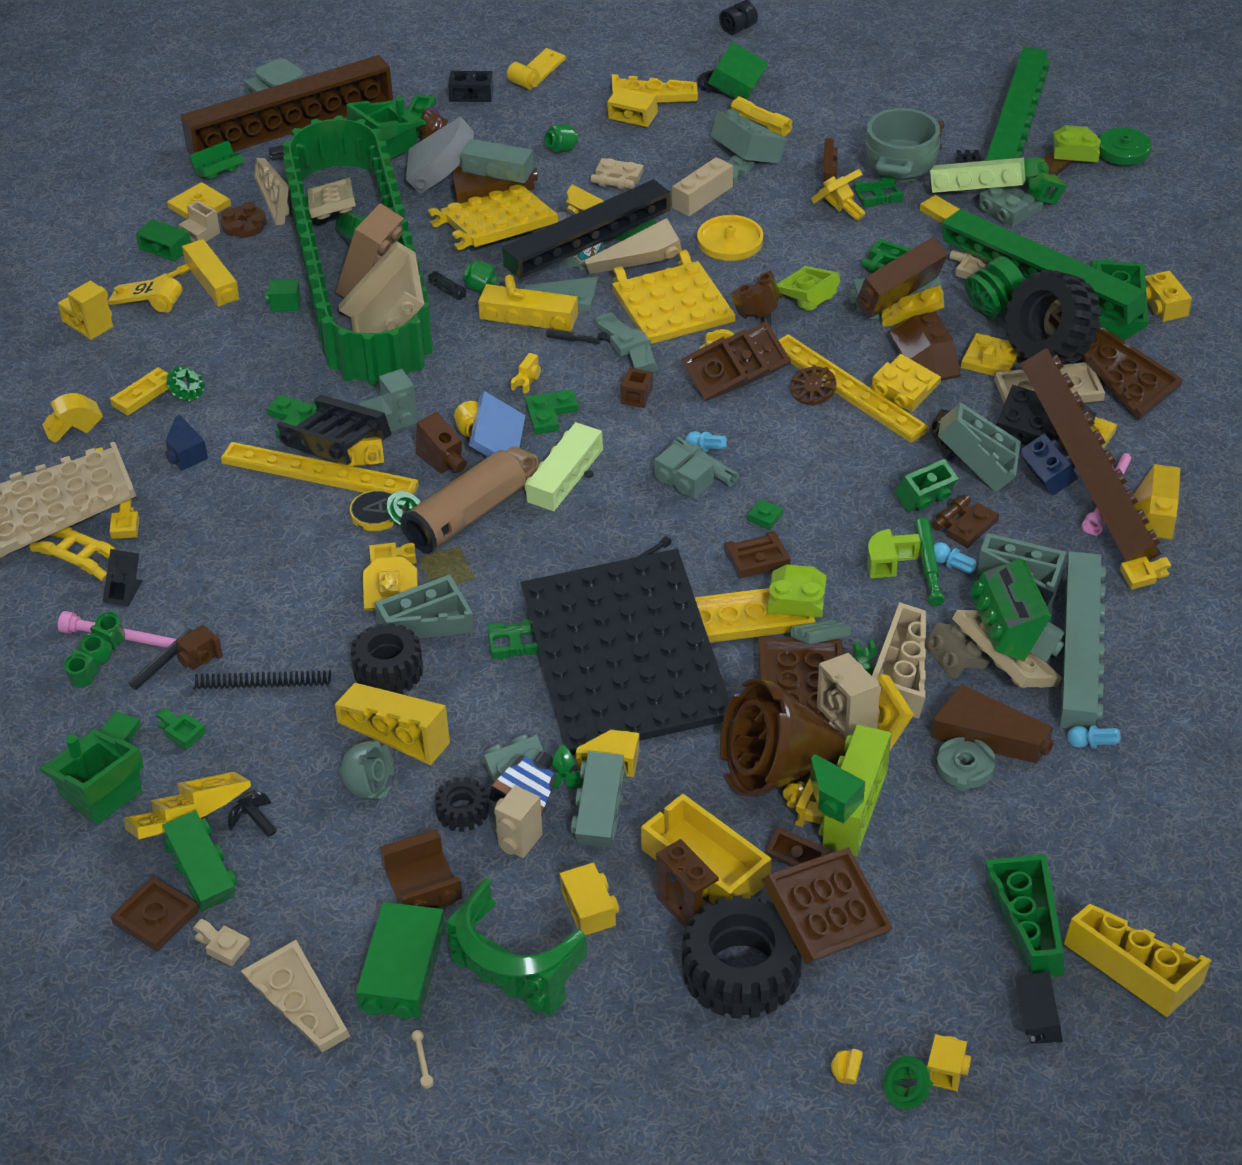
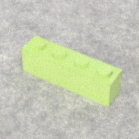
(978, 175)
(564, 466)

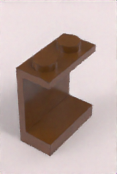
(420, 871)

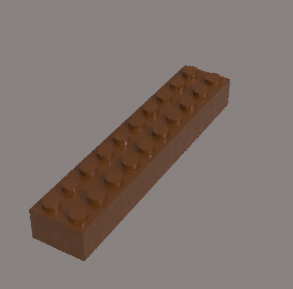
(287, 106)

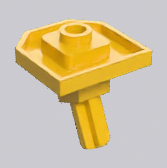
(840, 194)
(387, 578)

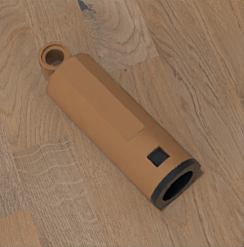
(468, 498)

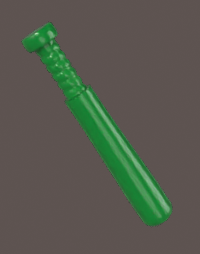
(928, 557)

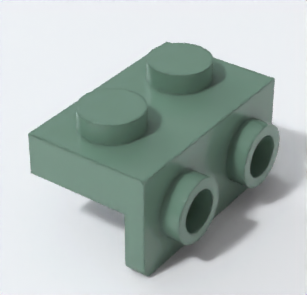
(500, 759)

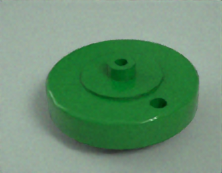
(1124, 146)

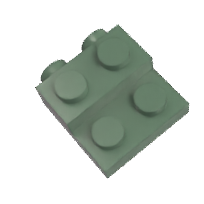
(1009, 204)

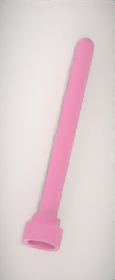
(1094, 521)
(70, 622)

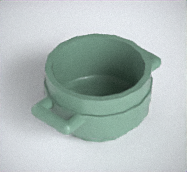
(902, 143)

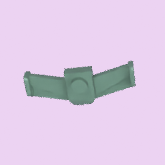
(628, 341)

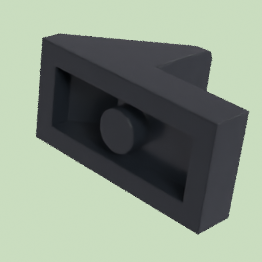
(121, 577)

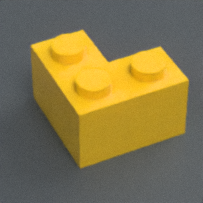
(87, 310)

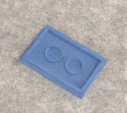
(495, 426)

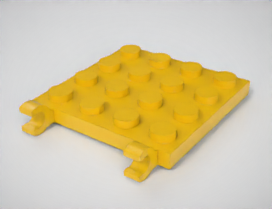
(494, 216)
(672, 300)

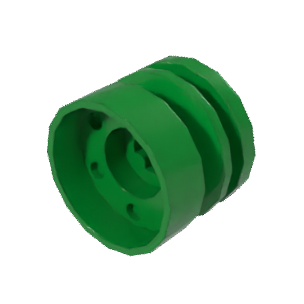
(993, 286)

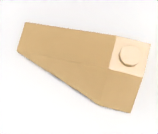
(642, 248)

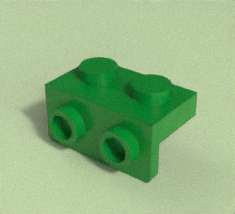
(215, 159)

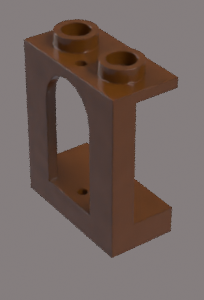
(685, 895)

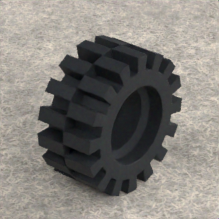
(466, 816)

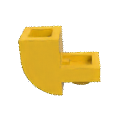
(70, 411)

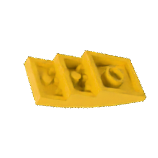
(199, 794)

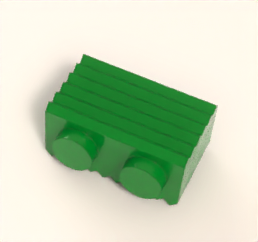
(162, 239)

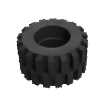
(387, 658)

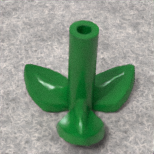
(563, 763)

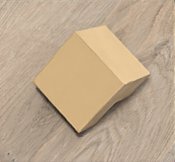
(201, 222)

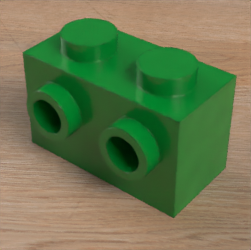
(926, 486)

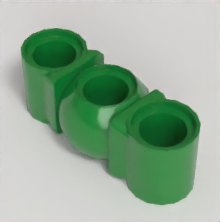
(86, 657)

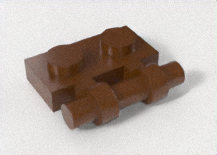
(970, 526)

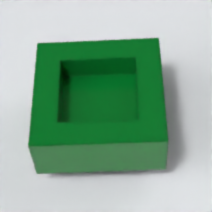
(765, 514)

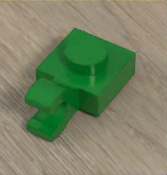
(865, 655)
(182, 729)

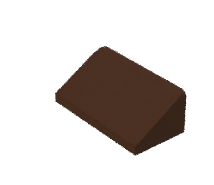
(793, 848)

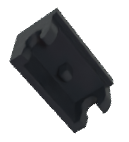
(1039, 1008)

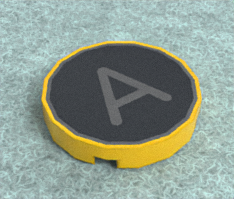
(369, 510)

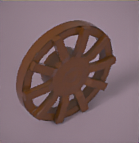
(813, 385)

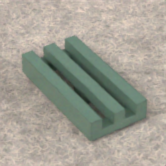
(820, 631)

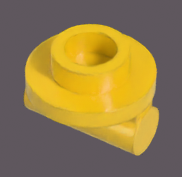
(846, 1066)

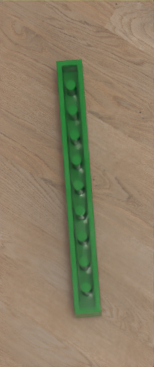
(1020, 105)
(989, 241)

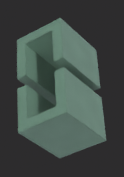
(688, 478)

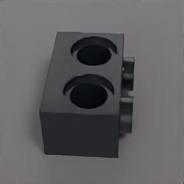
(471, 86)

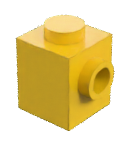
(948, 1062)

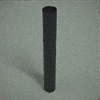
(156, 664)

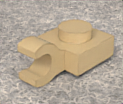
(223, 945)

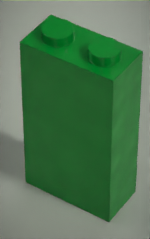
(401, 960)

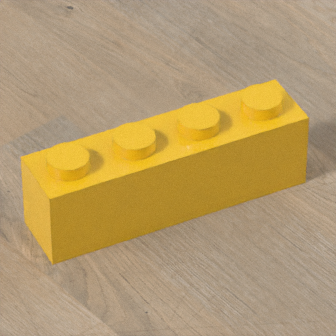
(535, 310)

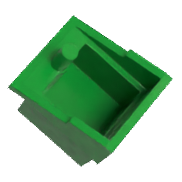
(394, 121)
(96, 774)

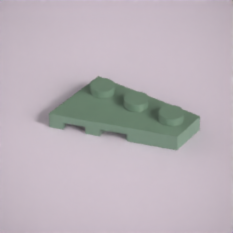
(582, 288)

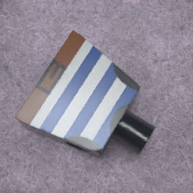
(528, 775)

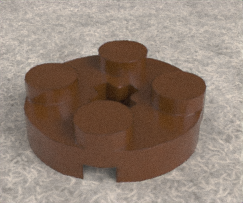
(233, 219)

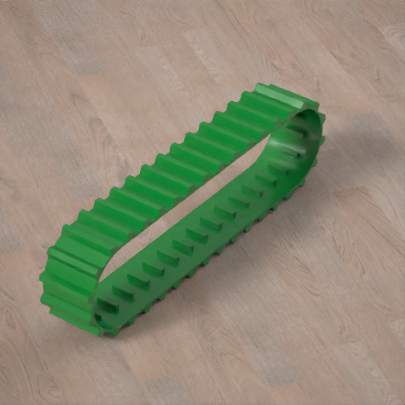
(352, 353)

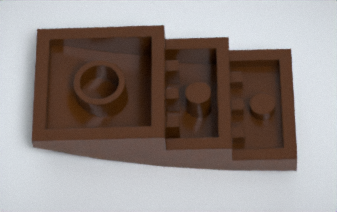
(735, 361)

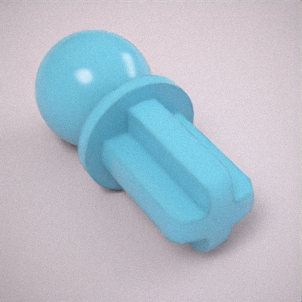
(706, 440)
(954, 558)
(1081, 737)

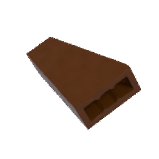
(473, 185)
(994, 723)

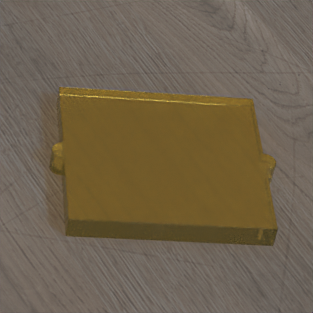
(446, 563)

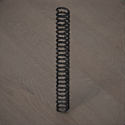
(263, 680)

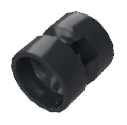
(738, 17)

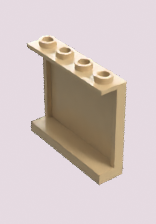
(386, 294)

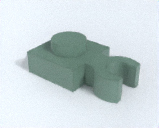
(740, 167)

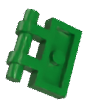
(882, 253)

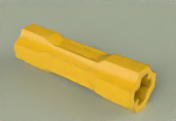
(773, 121)

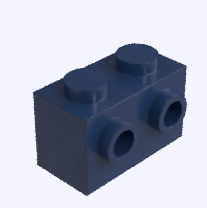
(1049, 464)

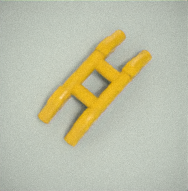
(82, 558)

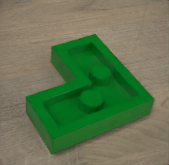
(545, 407)
(290, 410)

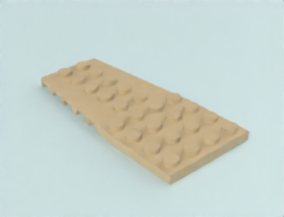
(60, 496)

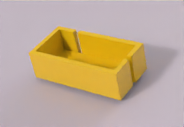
(722, 849)

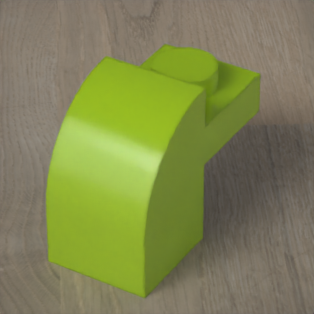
(887, 550)

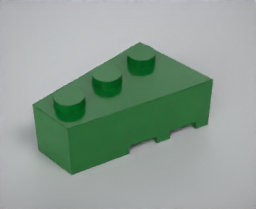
(199, 860)

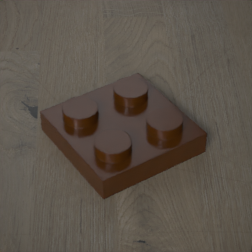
(154, 913)

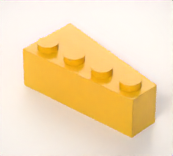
(396, 720)
(1135, 959)

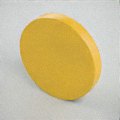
(730, 237)

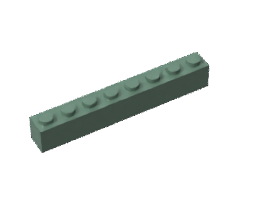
(1082, 647)

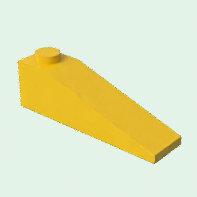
(1159, 499)

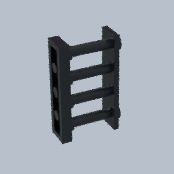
(334, 413)

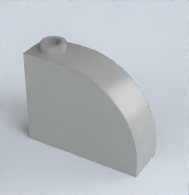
(437, 155)

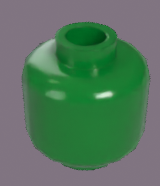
(561, 138)
(478, 275)

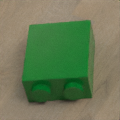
(738, 72)

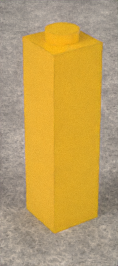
(210, 272)

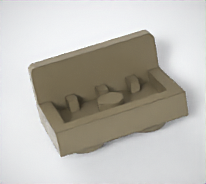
(955, 650)

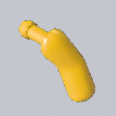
(510, 286)

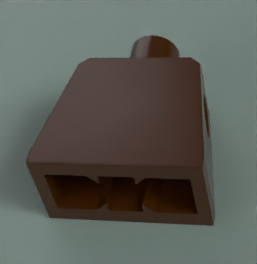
(439, 444)

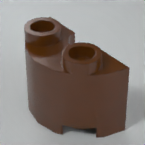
(758, 298)

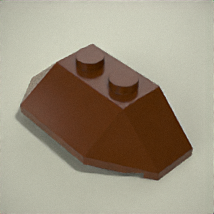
(928, 344)

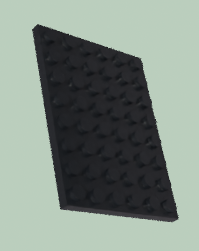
(625, 649)

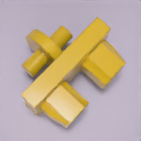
(366, 452)
(804, 801)

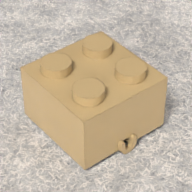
(847, 694)

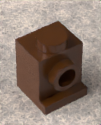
(636, 387)
(198, 647)

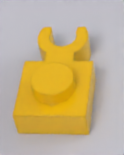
(390, 550)

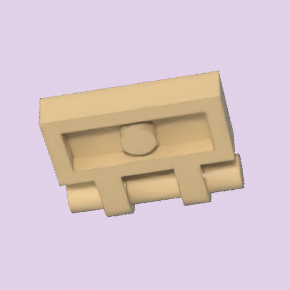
(617, 174)

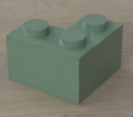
(396, 400)

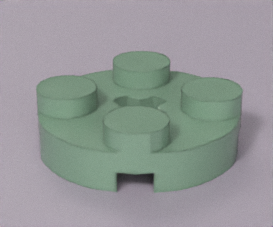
(965, 776)

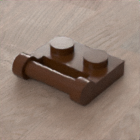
(757, 555)

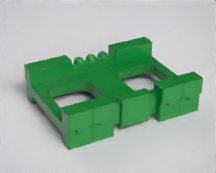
(877, 189)
(513, 632)

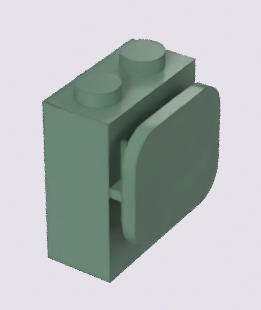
(273, 74)

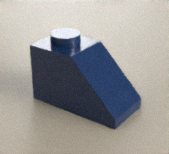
(184, 445)

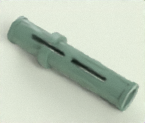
(721, 471)

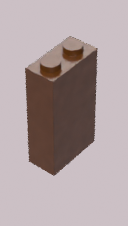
(901, 277)

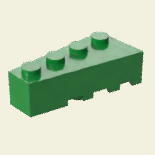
(1028, 907)

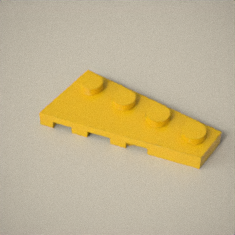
(666, 92)

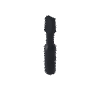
(571, 336)

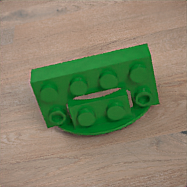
(531, 978)

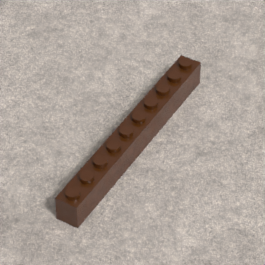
(1090, 458)

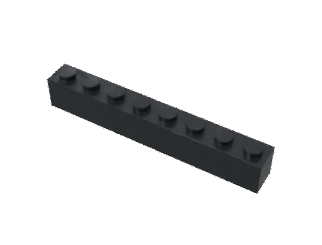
(586, 229)

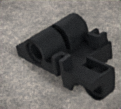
(1026, 417)

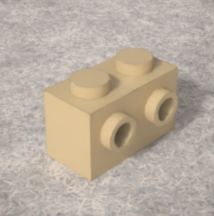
(518, 821)

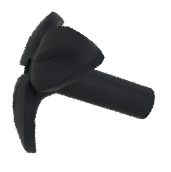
(249, 805)

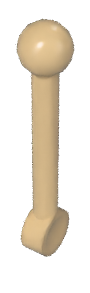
(426, 1080)

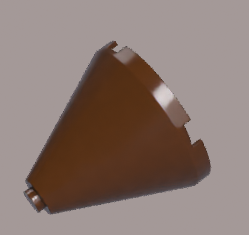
(772, 739)

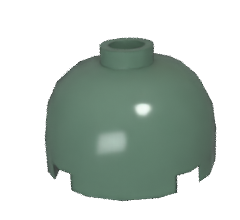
(363, 766)

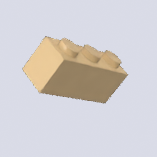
(702, 186)

